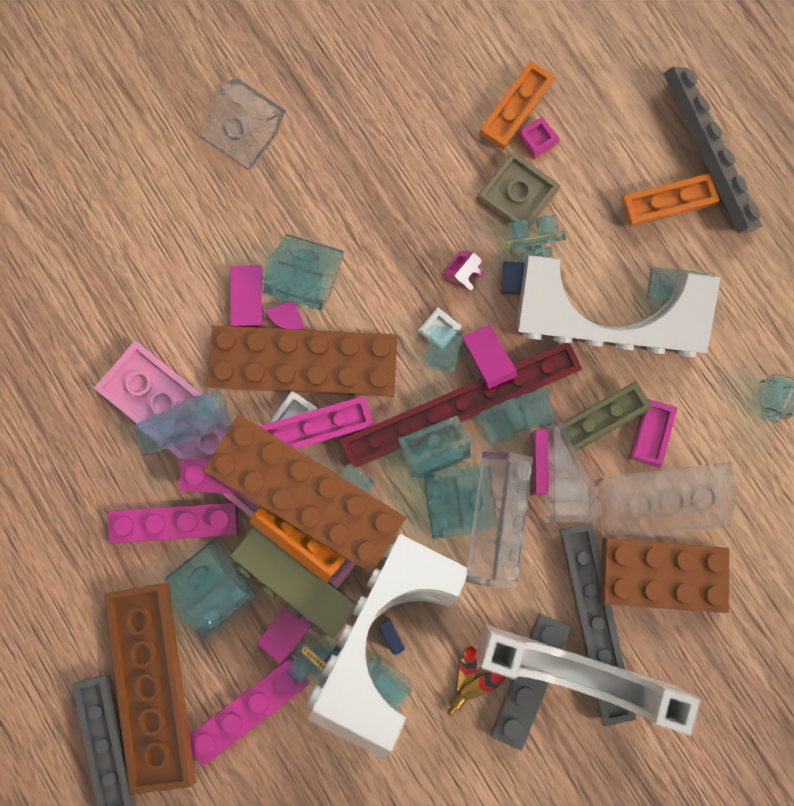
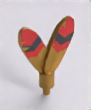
(469, 686)

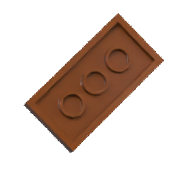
(664, 575)

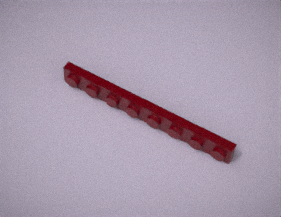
(464, 402)

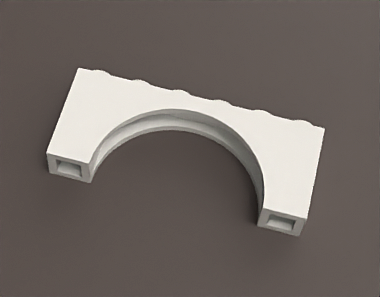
(679, 325)
(643, 695)
(349, 699)

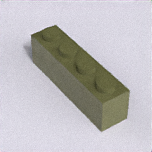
(301, 589)

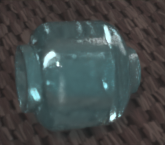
(775, 398)

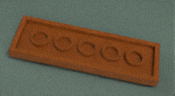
(302, 361)
(305, 493)
(149, 689)

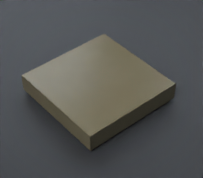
(518, 191)

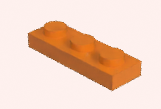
(516, 105)
(670, 200)
(301, 546)

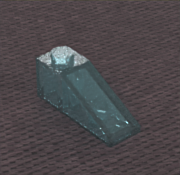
(183, 422)

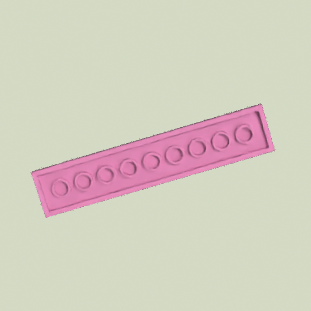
(146, 386)

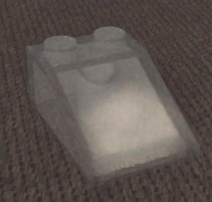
(570, 492)

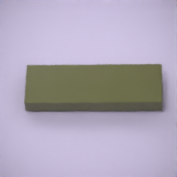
(606, 415)

